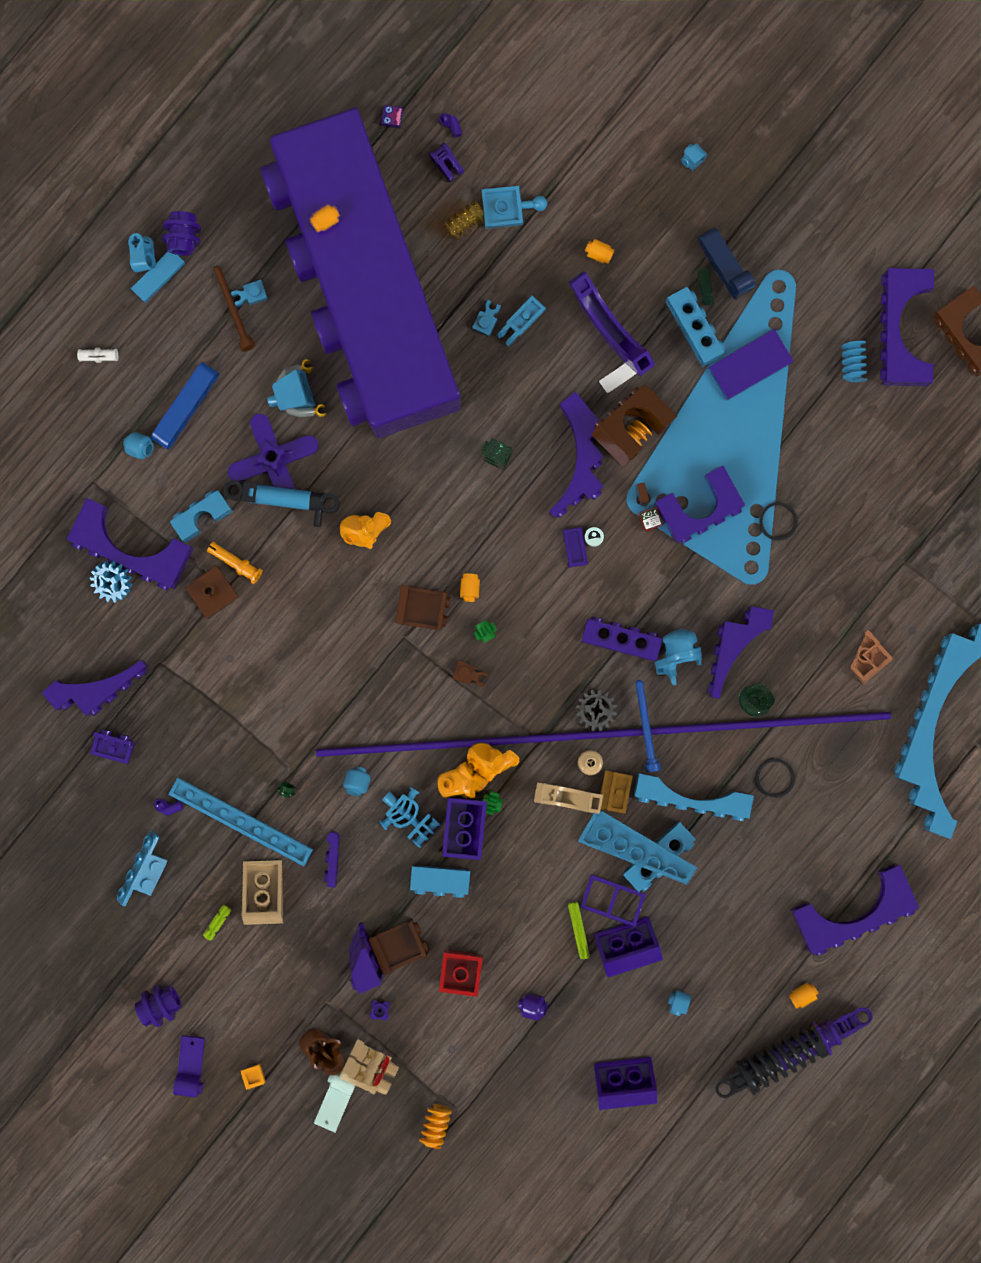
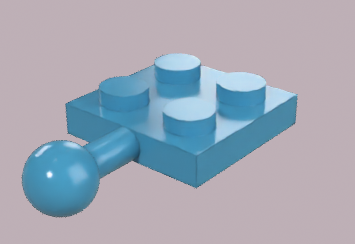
(504, 206)

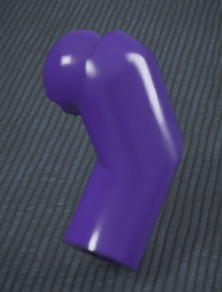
(167, 808)

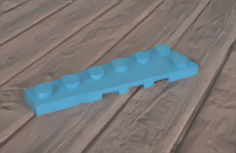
(625, 843)

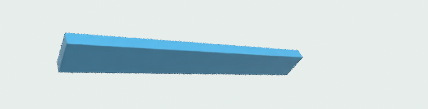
(240, 821)

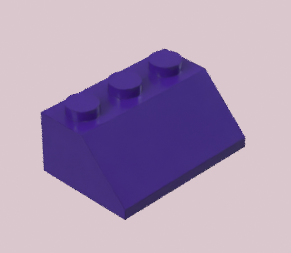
(464, 828)
(628, 947)
(625, 1083)

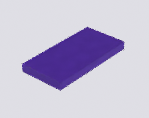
(750, 364)

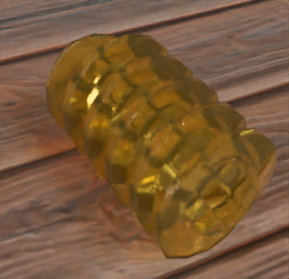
(464, 220)

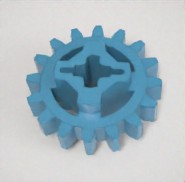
(110, 581)

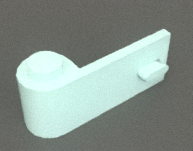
(334, 1103)

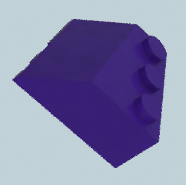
(363, 963)

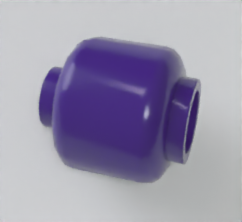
(533, 1006)

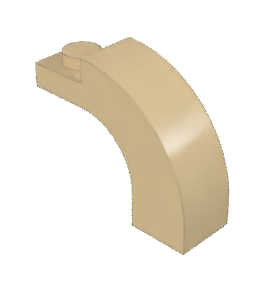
(568, 797)

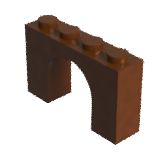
(950, 321)
(642, 404)

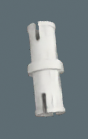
(98, 355)

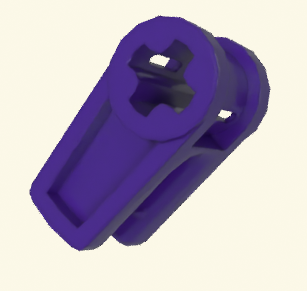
(444, 155)

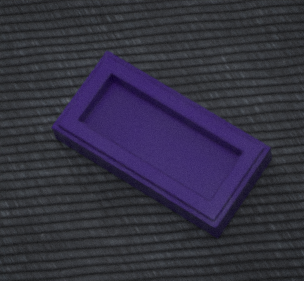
(575, 547)

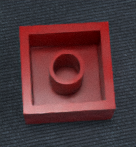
(460, 973)

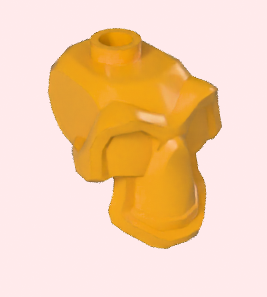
(362, 529)
(490, 761)
(461, 782)

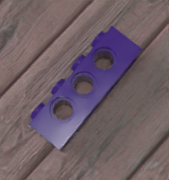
(651, 639)

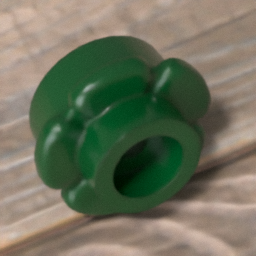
(286, 789)

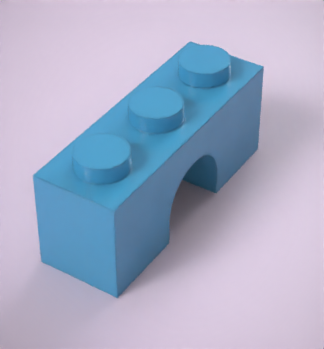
(186, 523)

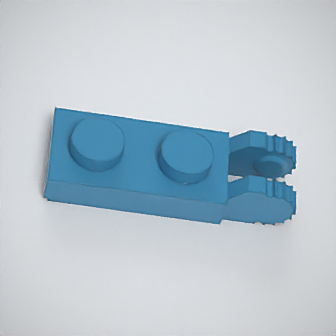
(522, 319)

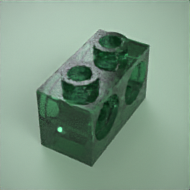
(496, 453)

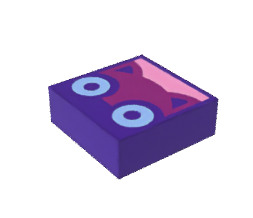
(392, 116)

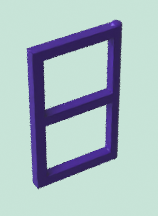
(608, 914)

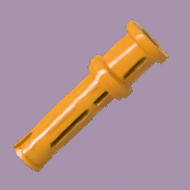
(242, 567)

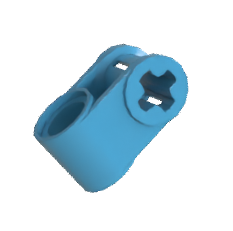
(142, 254)

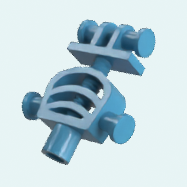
(394, 803)

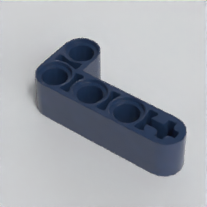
(725, 264)

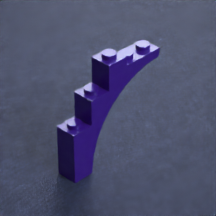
(587, 456)

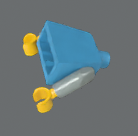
(294, 393)

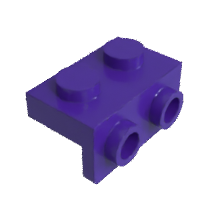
(112, 747)

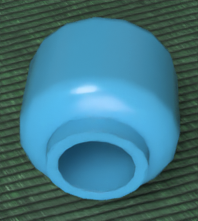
(138, 445)
(356, 781)

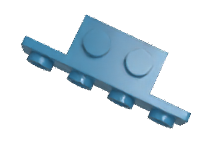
(145, 871)

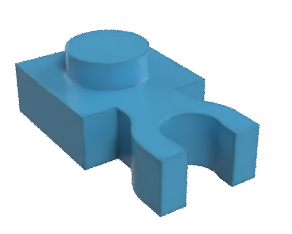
(253, 293)
(486, 321)

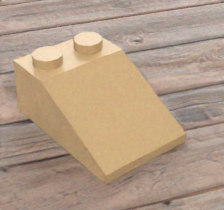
(262, 892)

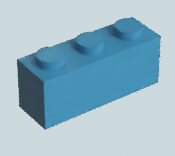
(440, 880)

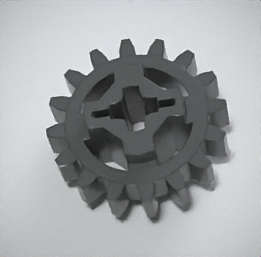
(587, 708)

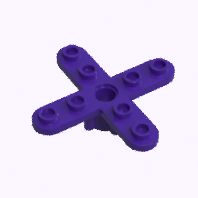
(268, 444)

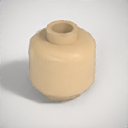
(583, 760)

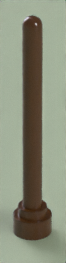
(246, 343)

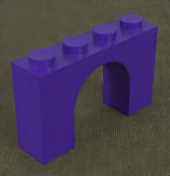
(726, 503)

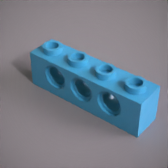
(704, 354)
(676, 832)

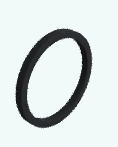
(795, 521)
(792, 775)

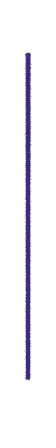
(604, 734)

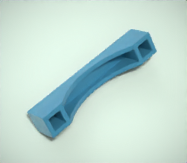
(733, 803)

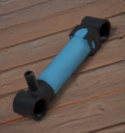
(283, 497)

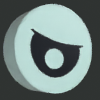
(594, 536)

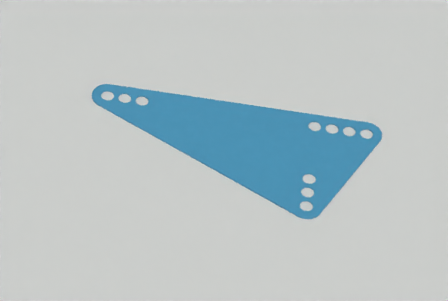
(732, 434)

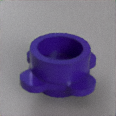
(375, 1014)

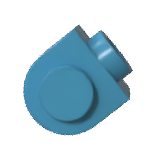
(693, 156)
(679, 1002)

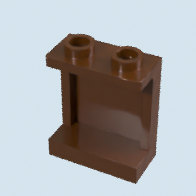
(422, 608)
(398, 946)

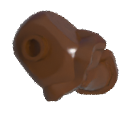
(322, 1051)

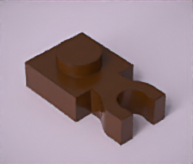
(466, 673)

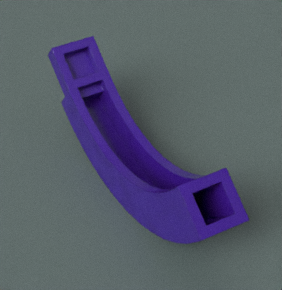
(608, 326)

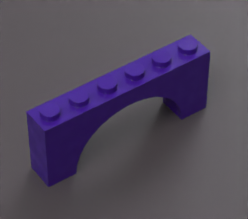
(899, 365)
(91, 533)
(893, 902)

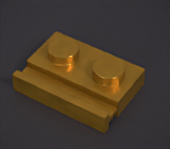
(615, 791)

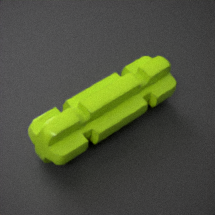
(217, 922)

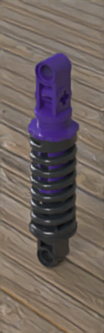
(792, 1053)

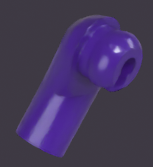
(452, 123)

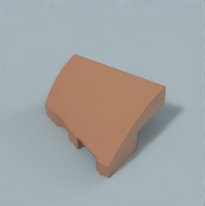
(870, 658)

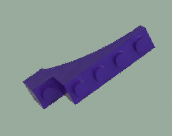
(733, 640)
(93, 695)

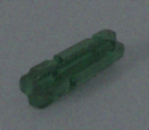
(705, 287)

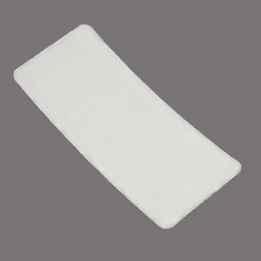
(617, 377)

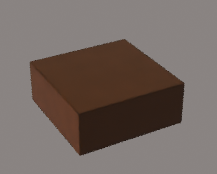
(642, 493)

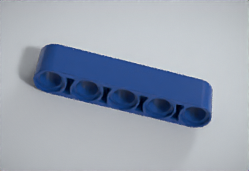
(185, 405)

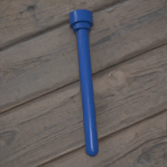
(652, 763)

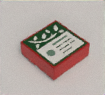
(650, 519)

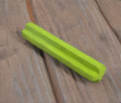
(578, 930)

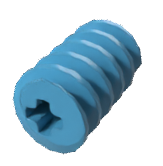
(853, 363)

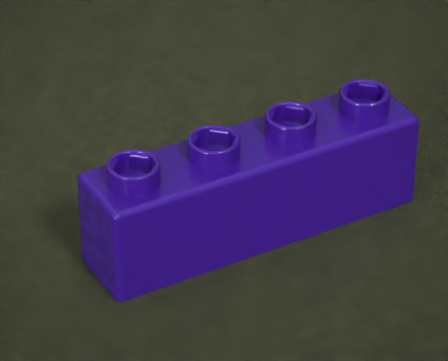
(365, 276)

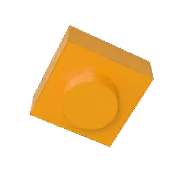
(253, 1076)

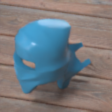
(678, 650)

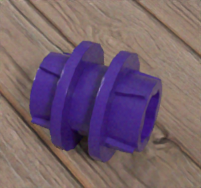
(181, 233)
(158, 1005)

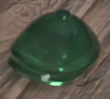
(756, 700)

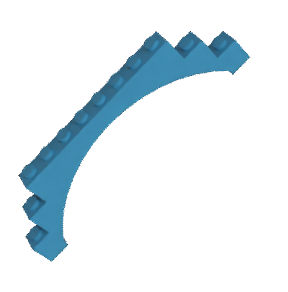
(917, 755)

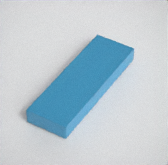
(157, 277)

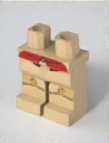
(367, 1067)

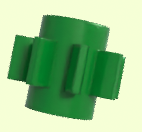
(485, 631)
(493, 803)

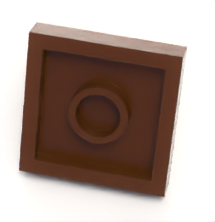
(212, 592)

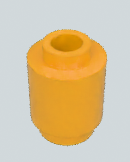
(324, 218)
(599, 251)
(469, 587)
(803, 995)

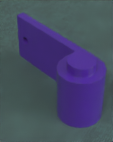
(188, 1079)

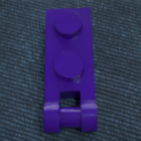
(332, 858)

